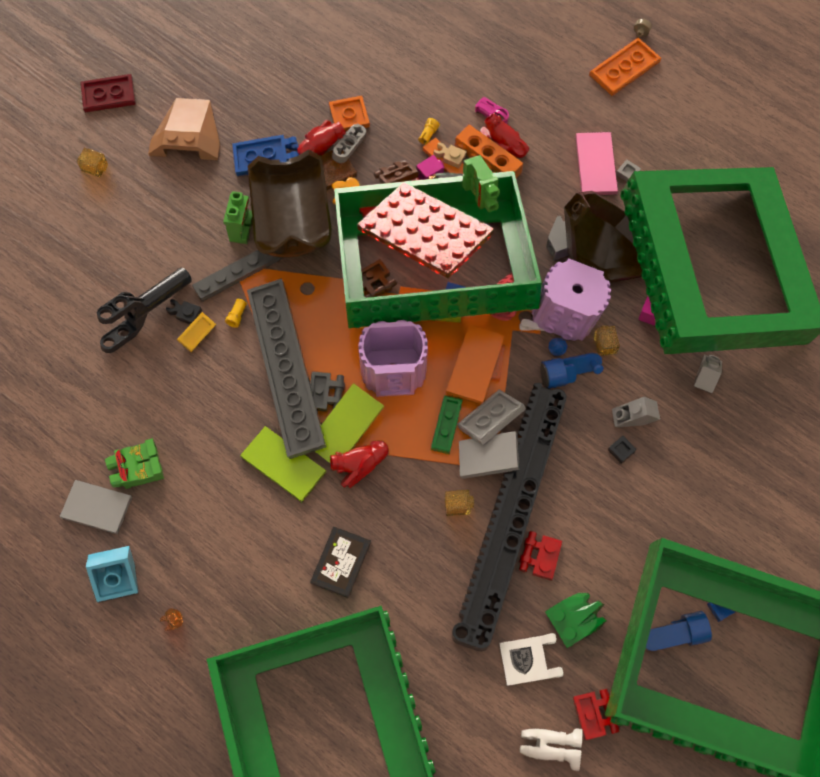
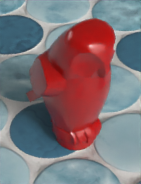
(504, 136)
(321, 138)
(358, 461)

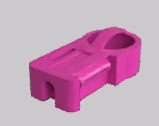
(488, 107)

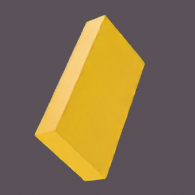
(196, 332)

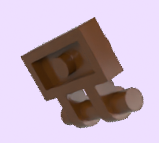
(396, 173)
(372, 275)

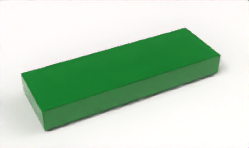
(446, 424)

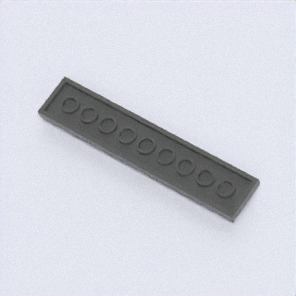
(286, 369)

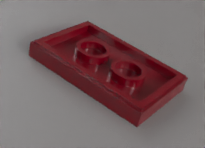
(107, 93)

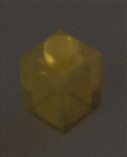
(92, 162)
(606, 340)
(458, 502)

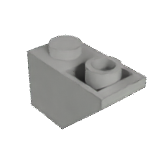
(557, 241)
(708, 373)
(636, 413)

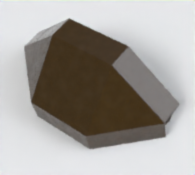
(600, 237)

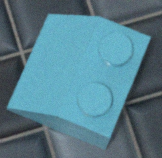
(112, 573)

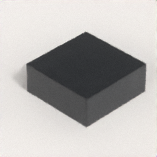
(622, 449)

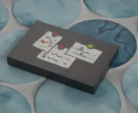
(340, 562)

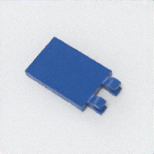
(270, 148)

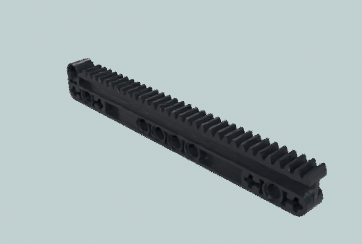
(496, 558)

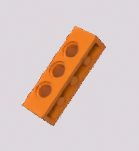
(498, 160)

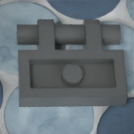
(320, 386)

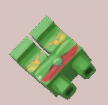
(481, 182)
(238, 218)
(136, 465)

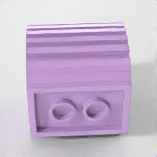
(572, 300)
(390, 344)

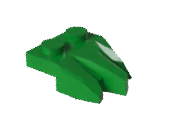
(576, 618)

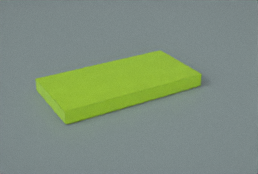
(348, 421)
(294, 475)

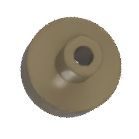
(642, 27)

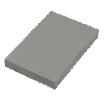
(491, 417)
(493, 457)
(96, 507)

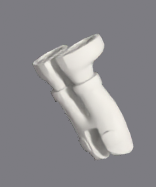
(546, 752)

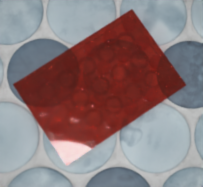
(426, 229)

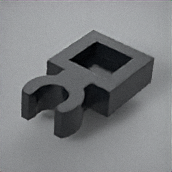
(186, 312)

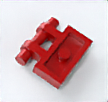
(546, 558)
(590, 716)

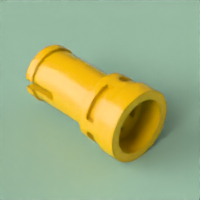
(429, 129)
(234, 317)

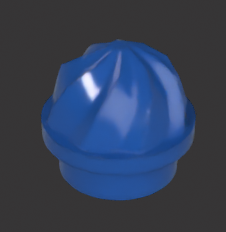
(557, 346)

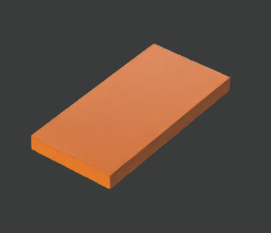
(625, 66)
(475, 364)

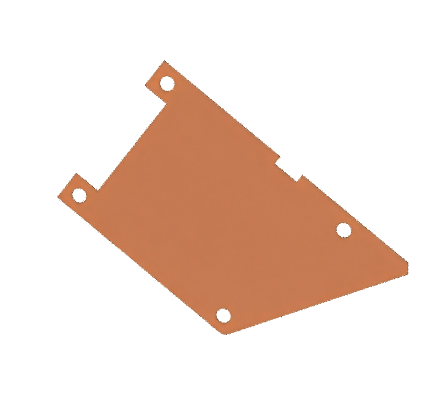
(331, 347)

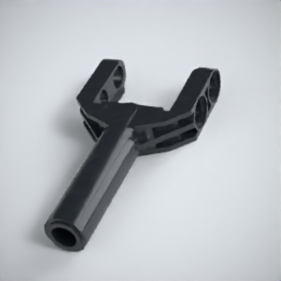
(137, 308)

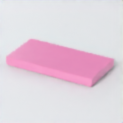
(596, 163)

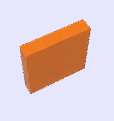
(349, 112)

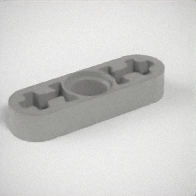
(349, 136)

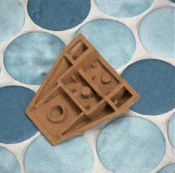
(187, 127)

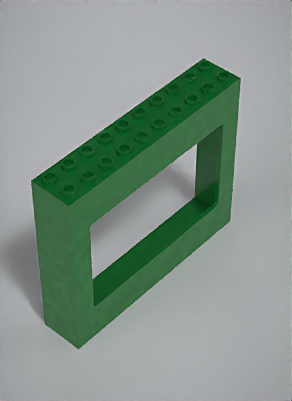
(670, 274)
(449, 303)
(379, 665)
(690, 725)

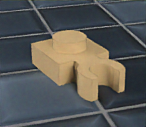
(452, 155)

